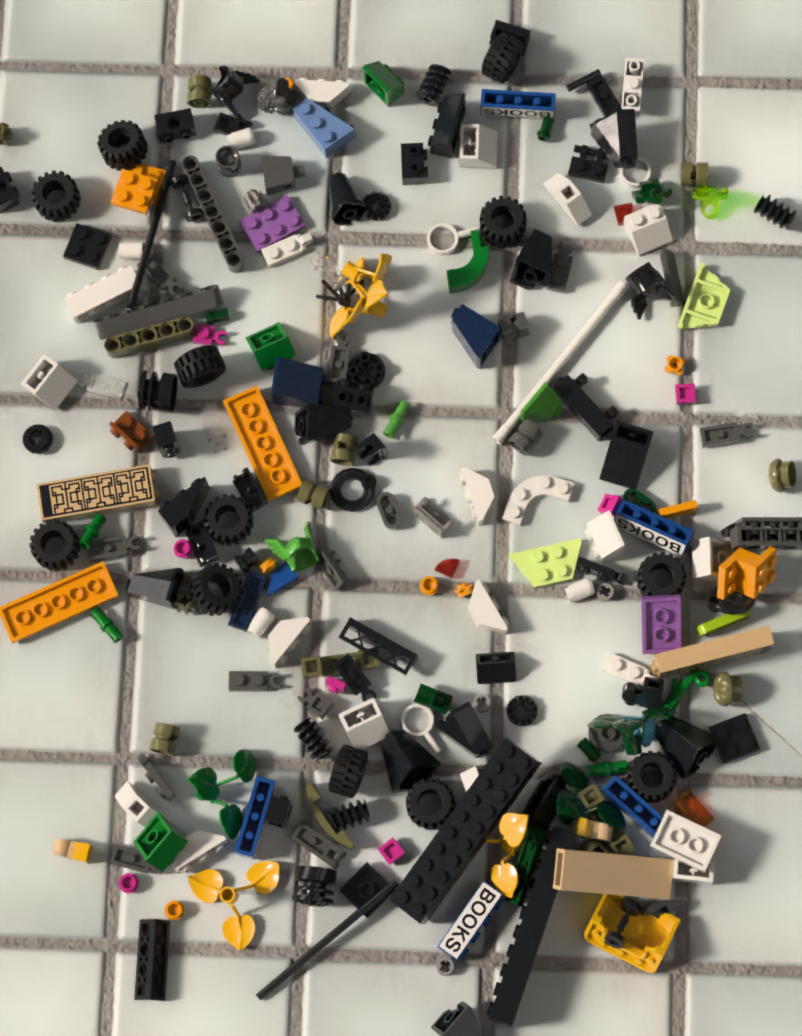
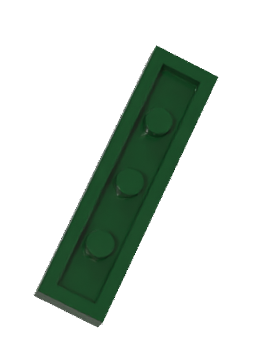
(527, 862)

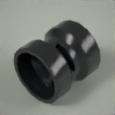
(247, 560)

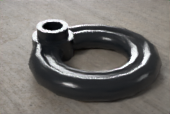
(363, 501)
(717, 605)

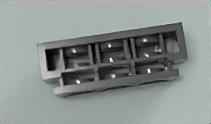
(761, 537)

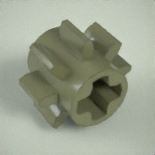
(5, 133)
(181, 598)

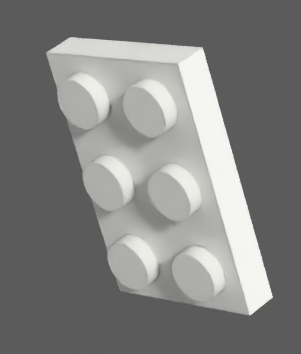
(685, 841)

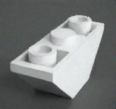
(632, 84)
(322, 92)
(568, 198)
(478, 493)
(485, 610)
(285, 638)
(136, 804)
(197, 849)

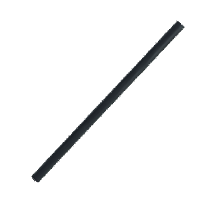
(151, 234)
(327, 939)

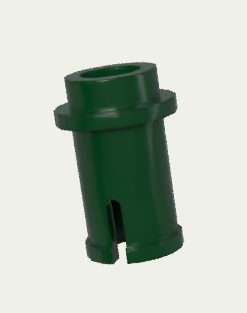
(544, 132)
(216, 316)
(589, 750)

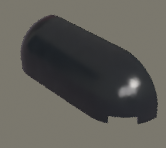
(543, 802)

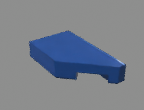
(280, 578)

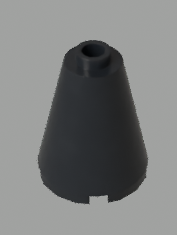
(345, 201)

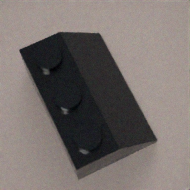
(447, 125)

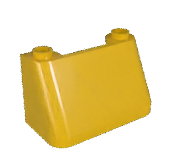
(644, 935)

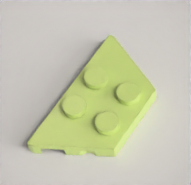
(704, 301)
(548, 563)

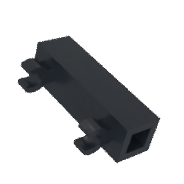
(583, 407)

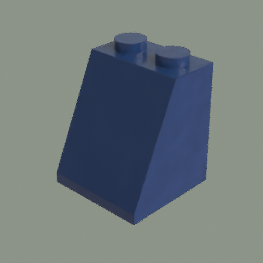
(475, 334)
(297, 383)

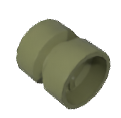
(199, 91)
(701, 174)
(344, 449)
(313, 494)
(164, 739)

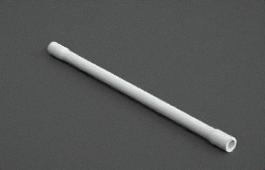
(614, 296)

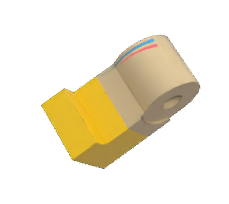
(593, 830)
(73, 850)

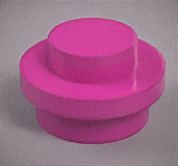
(183, 548)
(128, 883)

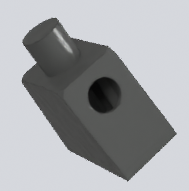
(280, 173)

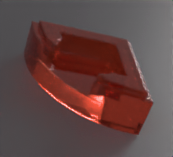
(621, 211)
(447, 567)

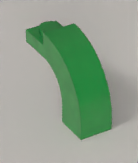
(470, 274)

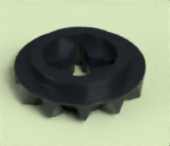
(381, 212)
(34, 432)
(527, 717)

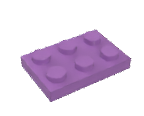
(272, 223)
(660, 623)

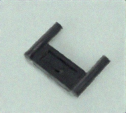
(599, 91)

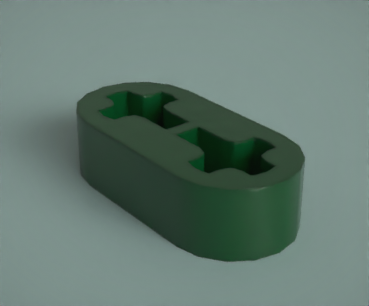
(642, 499)

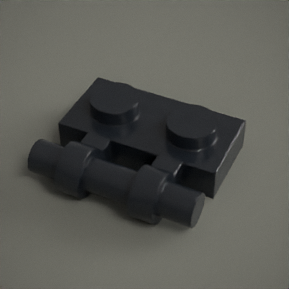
(588, 169)

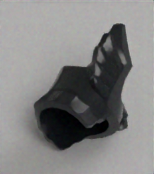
(231, 86)
(645, 283)

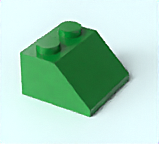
(383, 82)
(269, 344)
(160, 842)

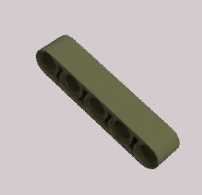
(141, 334)

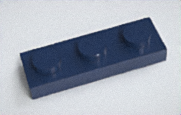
(248, 602)

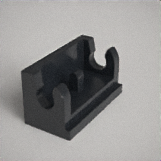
(517, 32)
(372, 447)
(249, 490)
(202, 543)

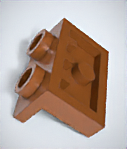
(131, 431)

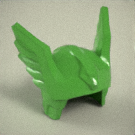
(298, 552)

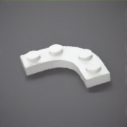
(531, 489)

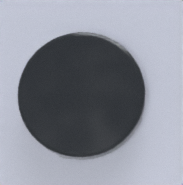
(366, 368)

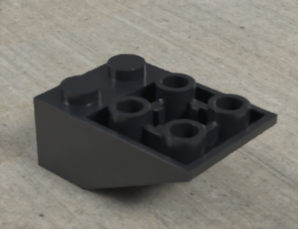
(626, 455)
(182, 510)

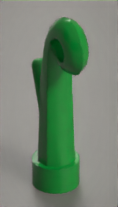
(677, 692)

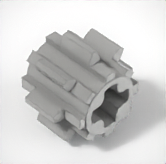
(253, 200)

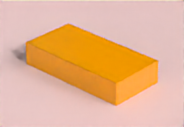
(678, 510)

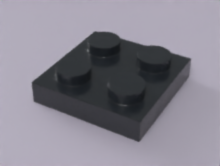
(87, 246)
(735, 738)
(363, 886)

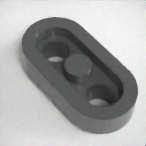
(389, 511)

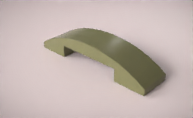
(322, 666)
(341, 837)
(619, 842)

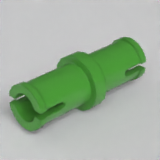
(396, 419)

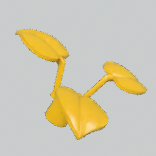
(356, 273)
(371, 303)
(506, 876)
(207, 885)

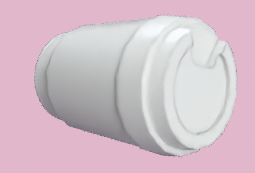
(241, 138)
(131, 250)
(580, 590)
(261, 622)

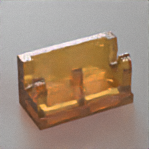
(692, 809)

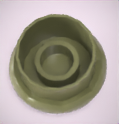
(782, 475)
(727, 689)

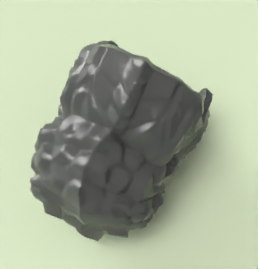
(277, 96)

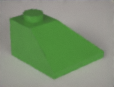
(542, 406)

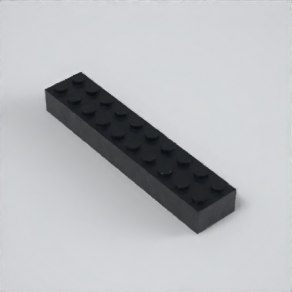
(465, 831)
(529, 932)

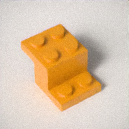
(138, 188)
(747, 573)

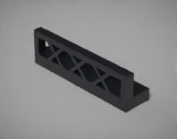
(382, 641)
(155, 959)

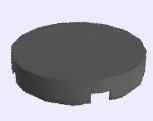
(605, 739)

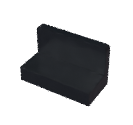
(495, 667)

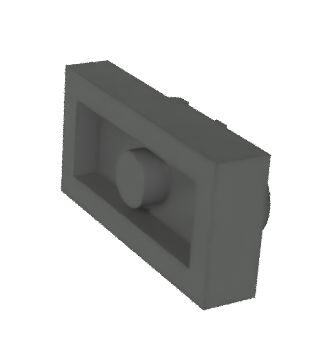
(331, 569)

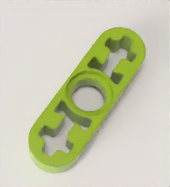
(721, 623)

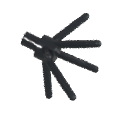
(342, 298)

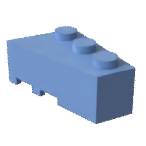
(322, 127)

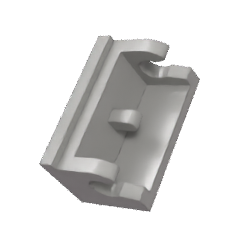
(433, 517)

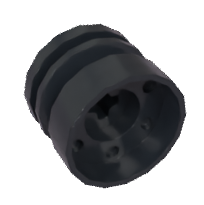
(155, 391)
(314, 886)

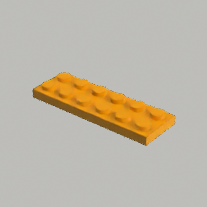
(262, 443)
(58, 602)

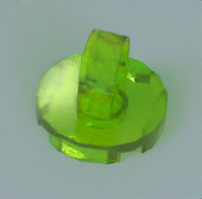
(709, 196)

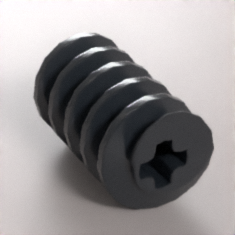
(431, 84)
(775, 211)
(313, 739)
(350, 815)

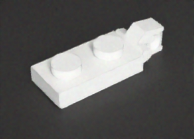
(286, 249)
(626, 670)

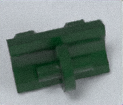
(433, 699)

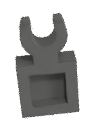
(317, 704)

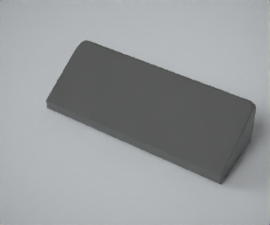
(672, 277)

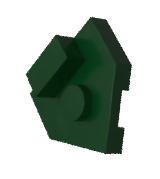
(651, 192)

